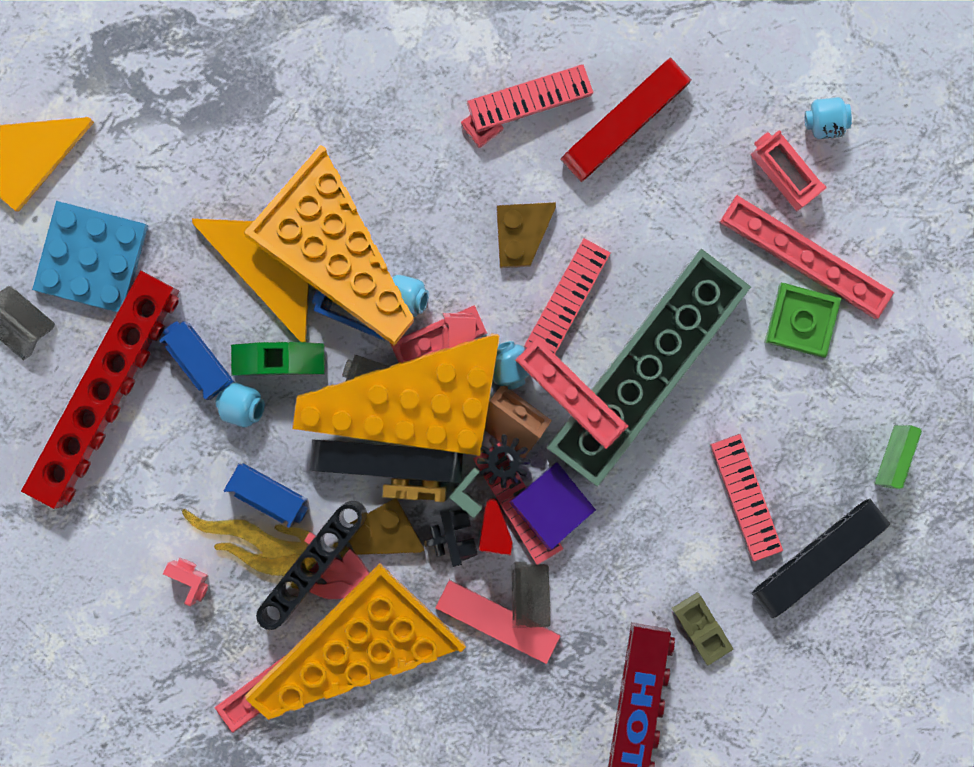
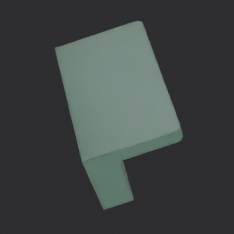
(464, 499)

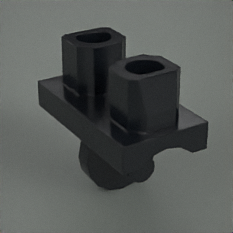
(459, 550)

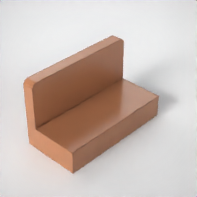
(516, 418)

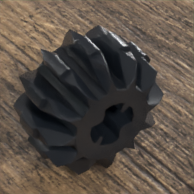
(493, 458)

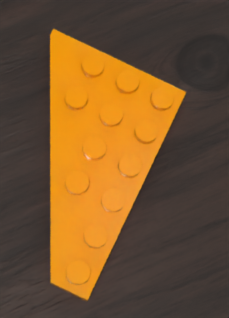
(324, 241)
(416, 403)
(364, 638)

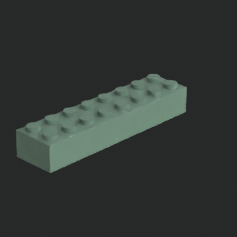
(654, 361)

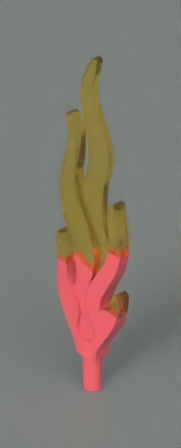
(280, 554)

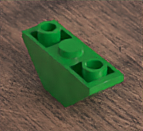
(277, 358)

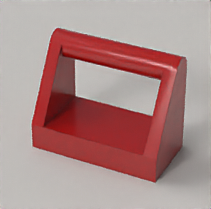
(494, 533)

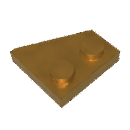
(521, 232)
(428, 491)
(386, 532)

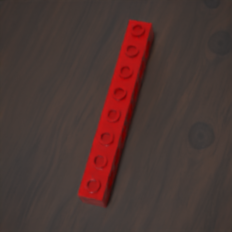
(41, 481)

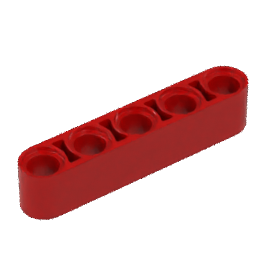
(625, 119)

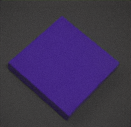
(552, 506)

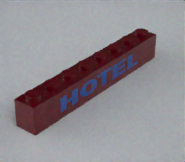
(641, 696)

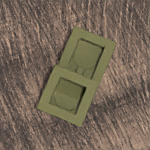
(702, 628)

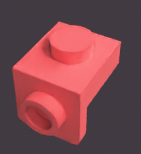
(185, 572)

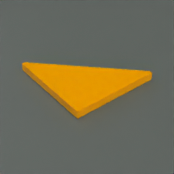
(32, 153)
(272, 281)

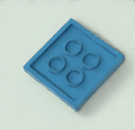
(89, 256)

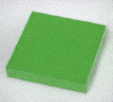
(802, 320)
(898, 456)

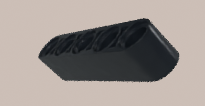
(386, 461)
(820, 558)
(301, 575)

